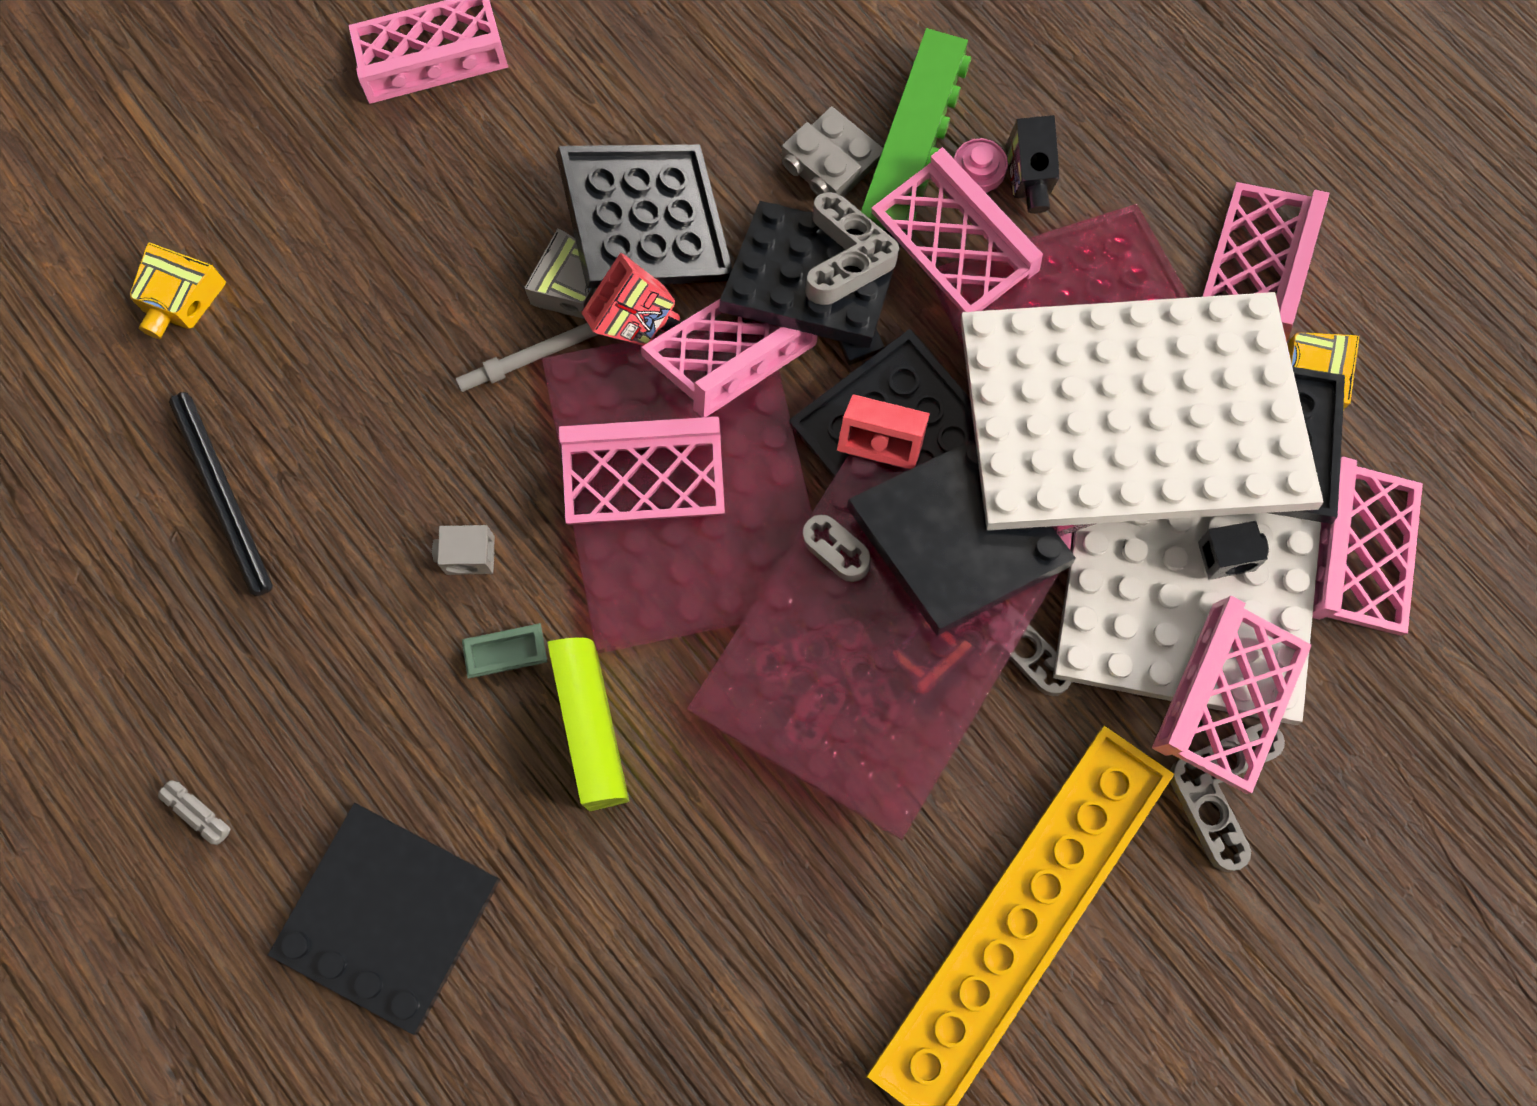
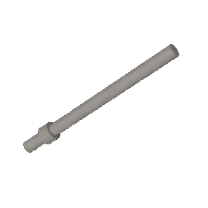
(495, 369)

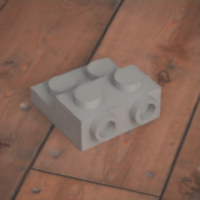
(831, 154)

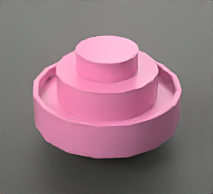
(983, 162)

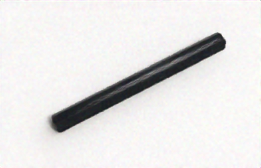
(220, 494)

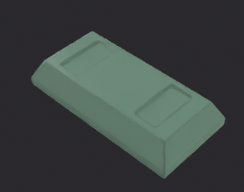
(504, 651)

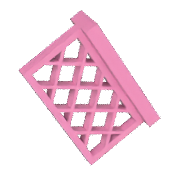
(433, 63)
(986, 218)
(1298, 255)
(724, 378)
(640, 436)
(1334, 549)
(1197, 686)

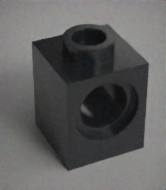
(1233, 549)

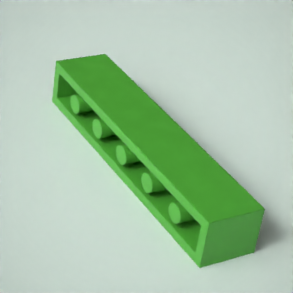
(919, 120)

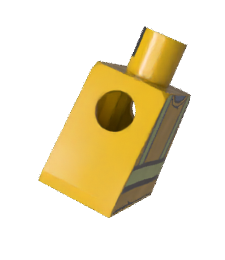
(173, 289)
(1326, 353)

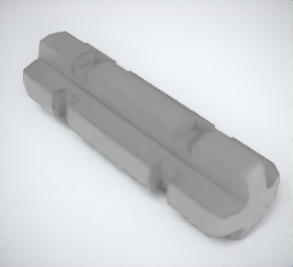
(194, 812)

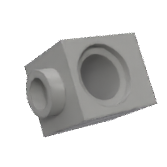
(464, 549)

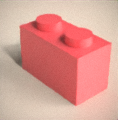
(882, 432)

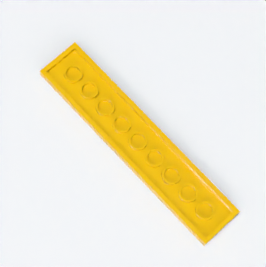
(1021, 925)

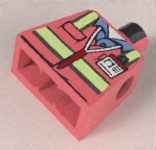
(630, 304)

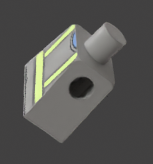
(559, 278)

